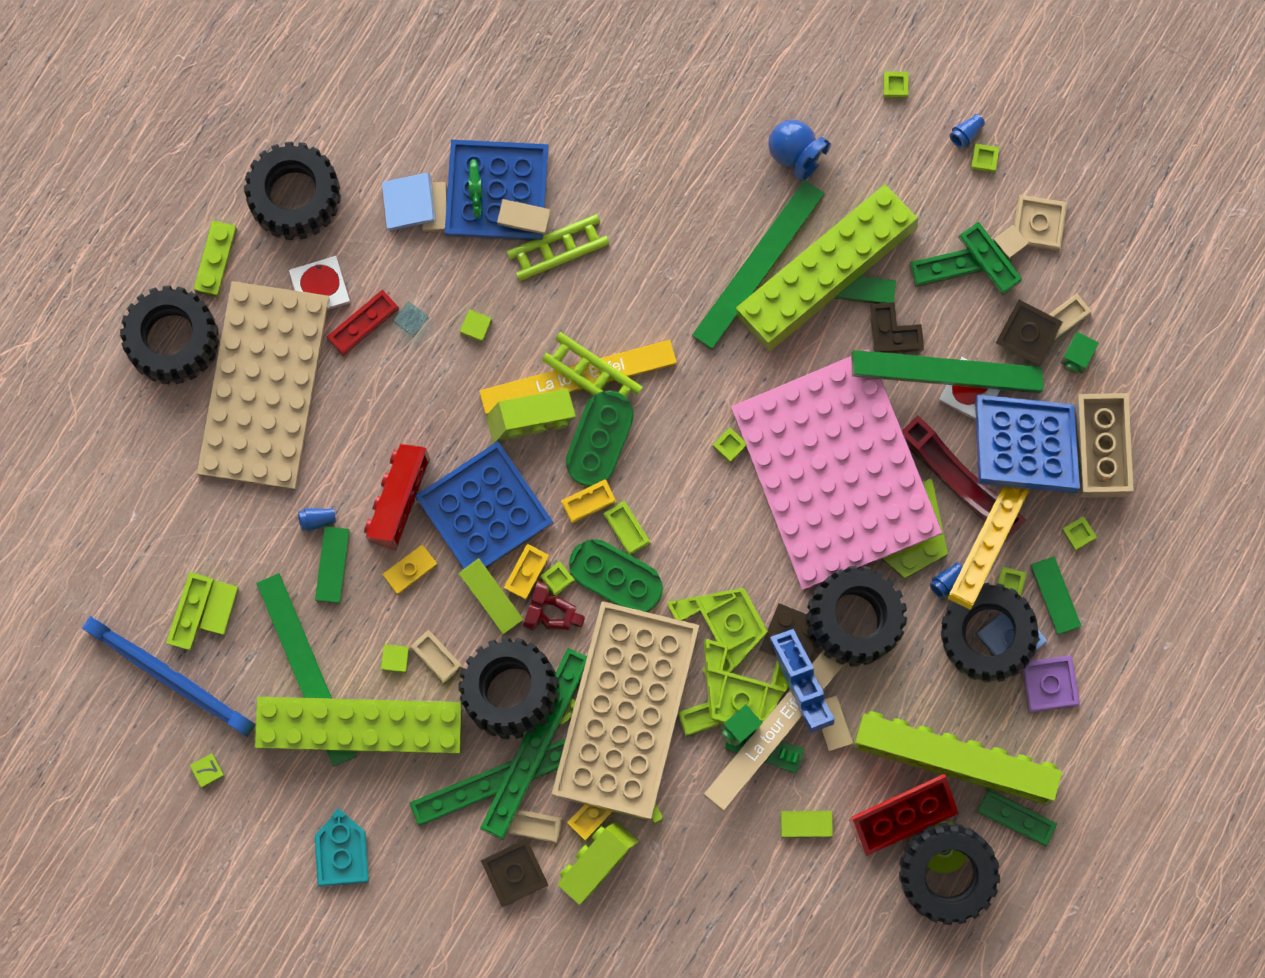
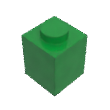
(1079, 353)
(740, 726)

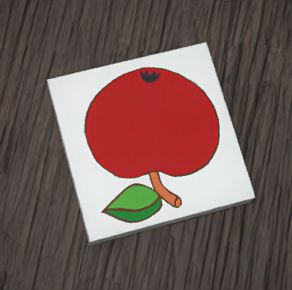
(322, 278)
(963, 398)

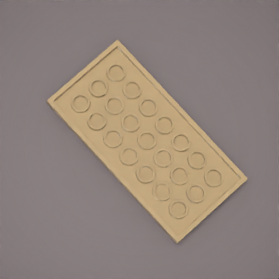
(263, 385)
(625, 711)

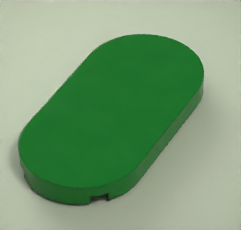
(599, 438)
(615, 575)

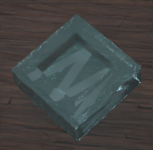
(411, 319)

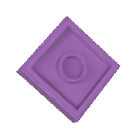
(1050, 684)

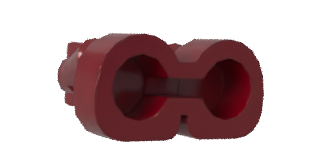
(542, 598)

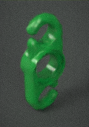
(475, 189)

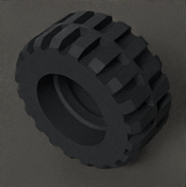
(282, 162)
(147, 313)
(881, 597)
(490, 663)
(1002, 665)
(970, 901)

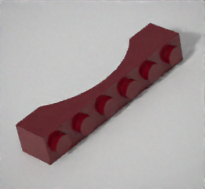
(946, 466)

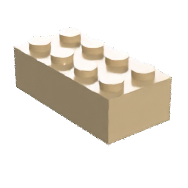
(1104, 445)

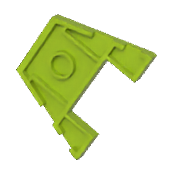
(924, 554)
(730, 618)
(731, 691)

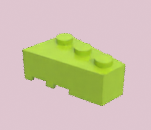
(530, 415)
(596, 861)

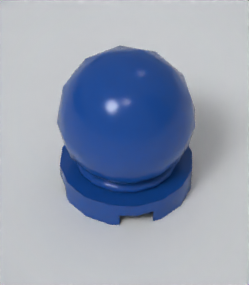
(796, 147)

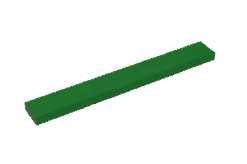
(758, 264)
(946, 371)
(297, 648)
(533, 751)
(476, 788)

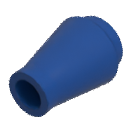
(965, 132)
(315, 518)
(944, 582)

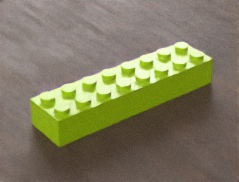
(827, 267)
(358, 725)
(957, 759)

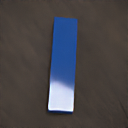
(802, 681)

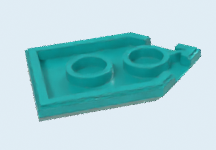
(341, 852)

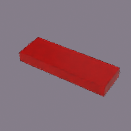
(362, 322)

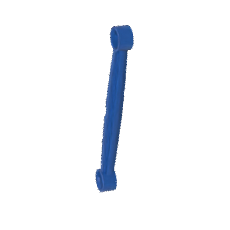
(169, 677)

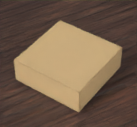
(1010, 242)

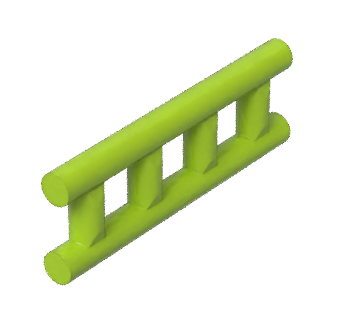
(572, 251)
(586, 359)

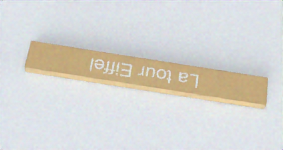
(765, 740)

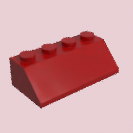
(397, 496)
(904, 815)

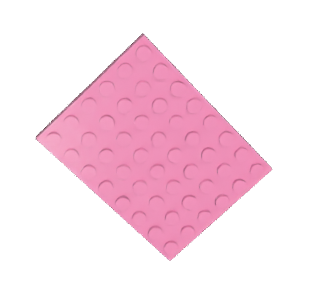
(836, 471)

